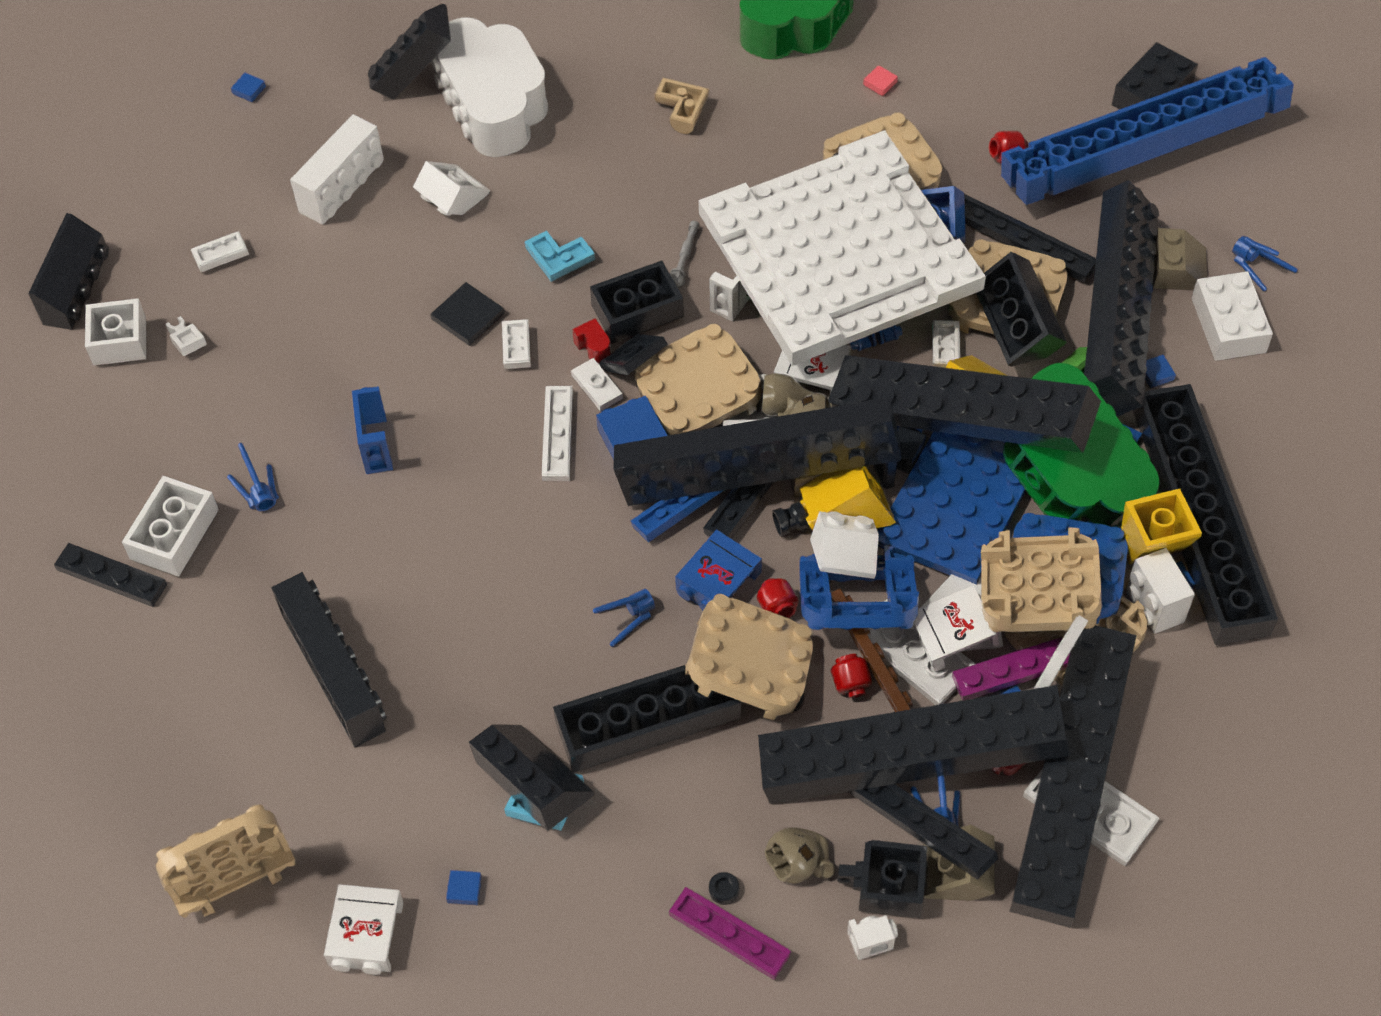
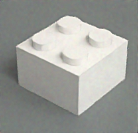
(115, 332)
(1160, 589)

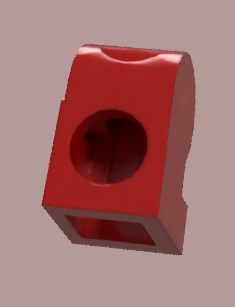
(593, 339)

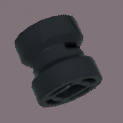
(789, 519)

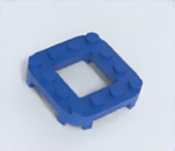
(1111, 545)
(897, 612)

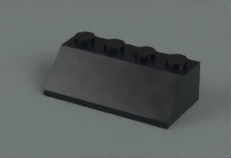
(411, 52)
(68, 273)
(1019, 311)
(529, 773)

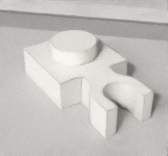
(185, 338)

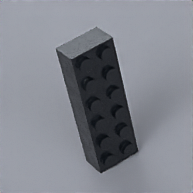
(330, 659)
(638, 717)

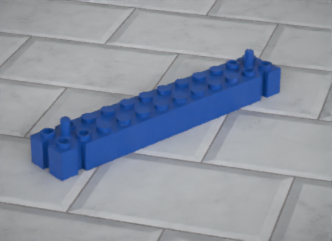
(1145, 130)

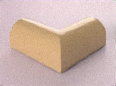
(687, 102)

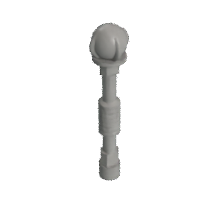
(677, 273)

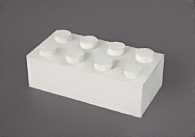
(337, 169)

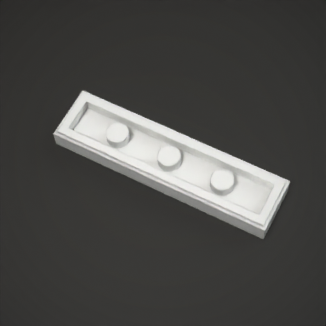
(557, 433)

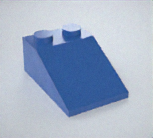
(950, 207)

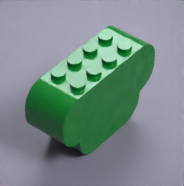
(780, 26)
(1088, 482)

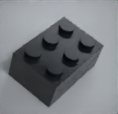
(1153, 75)
(637, 301)

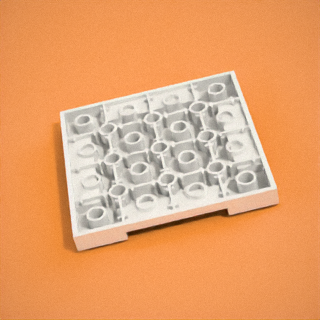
(840, 248)

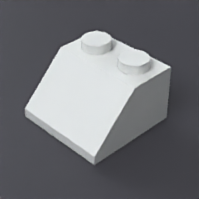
(449, 188)
(845, 544)

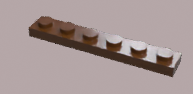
(873, 654)

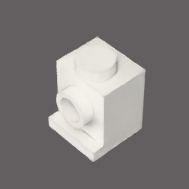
(872, 936)

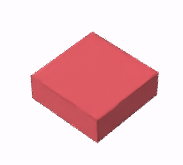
(880, 80)

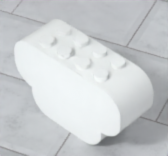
(492, 85)

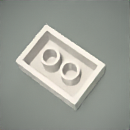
(1231, 316)
(170, 526)

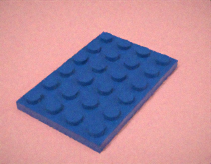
(953, 504)

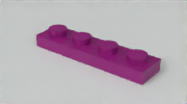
(1005, 670)
(729, 933)

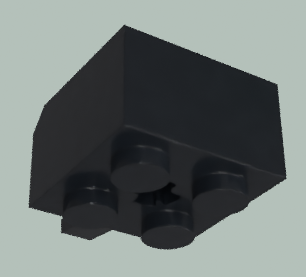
(873, 879)

